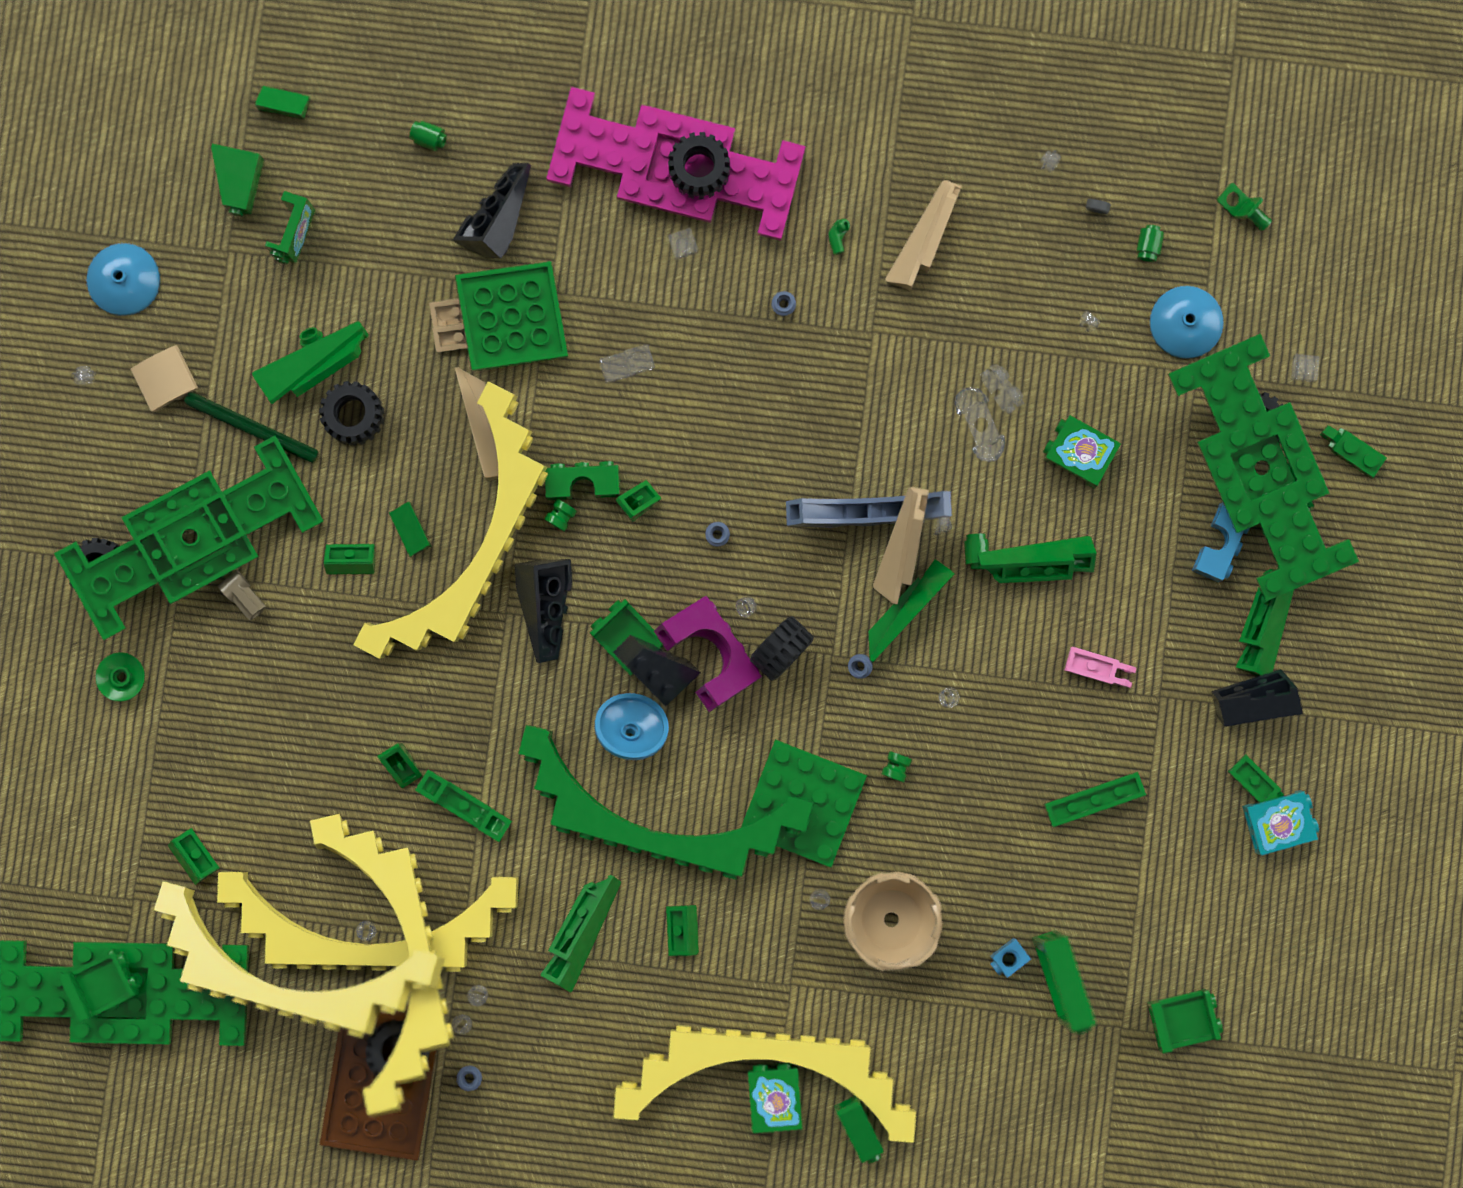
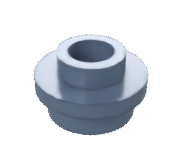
(787, 297)
(717, 526)
(853, 666)
(463, 1084)

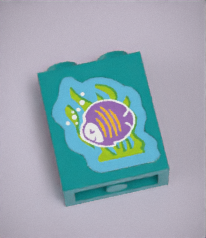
(1281, 822)

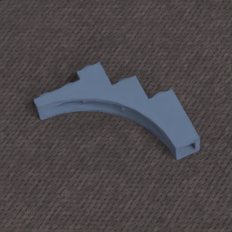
(860, 512)

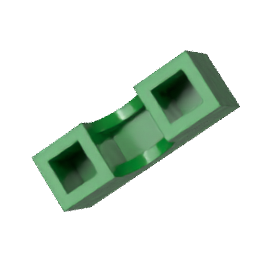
(561, 479)

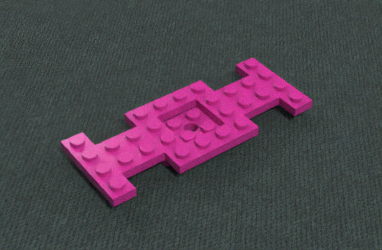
(643, 159)

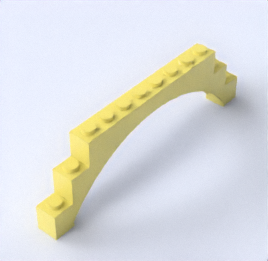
(516, 487)
(296, 945)
(350, 1007)
(425, 1021)
(705, 1048)

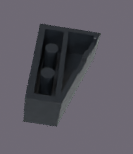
(657, 668)
(1257, 699)

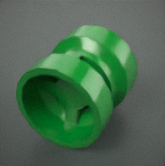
(560, 515)
(892, 770)

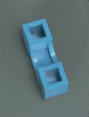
(1216, 563)

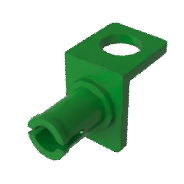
(1245, 207)

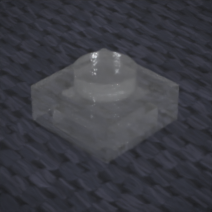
(682, 243)
(1305, 367)

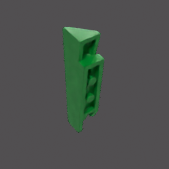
(311, 364)
(1040, 561)
(908, 606)
(1263, 632)
(579, 932)

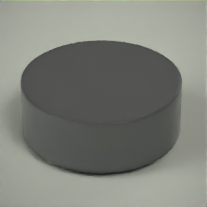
(1098, 206)

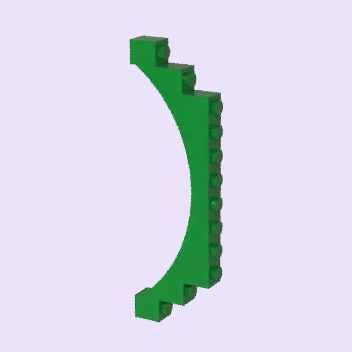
(584, 814)

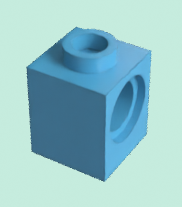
(1021, 958)

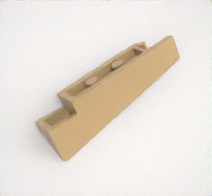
(925, 238)
(481, 429)
(903, 546)

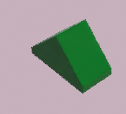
(638, 500)
(400, 765)

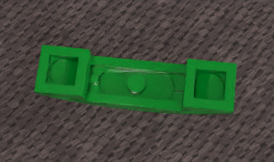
(463, 805)

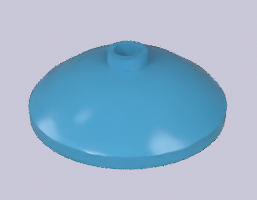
(136, 287)
(1172, 330)
(632, 715)

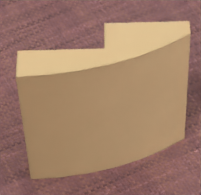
(447, 325)
(164, 378)

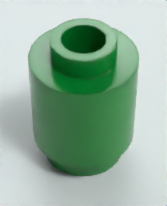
(428, 135)
(1149, 243)
(972, 546)

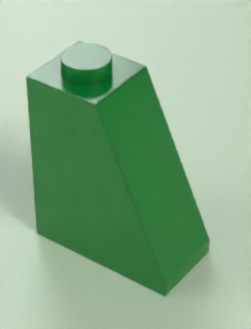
(237, 177)
(859, 1129)

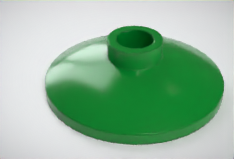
(108, 676)

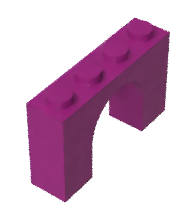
(704, 621)

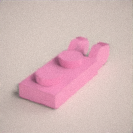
(1097, 667)

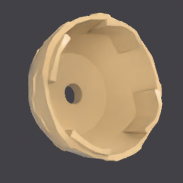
(917, 927)

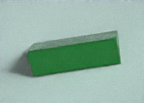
(282, 102)
(410, 529)
(349, 559)
(193, 856)
(682, 930)

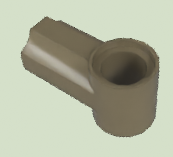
(238, 590)

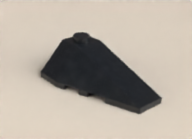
(495, 222)
(542, 596)

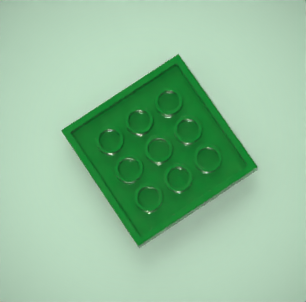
(511, 316)
(815, 779)

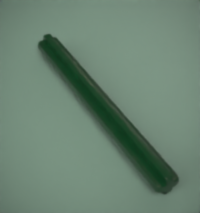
(250, 426)

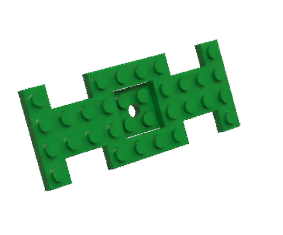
(1271, 499)
(158, 542)
(162, 996)

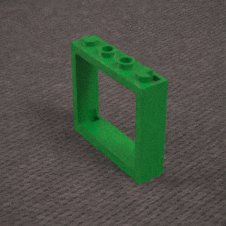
(1064, 981)

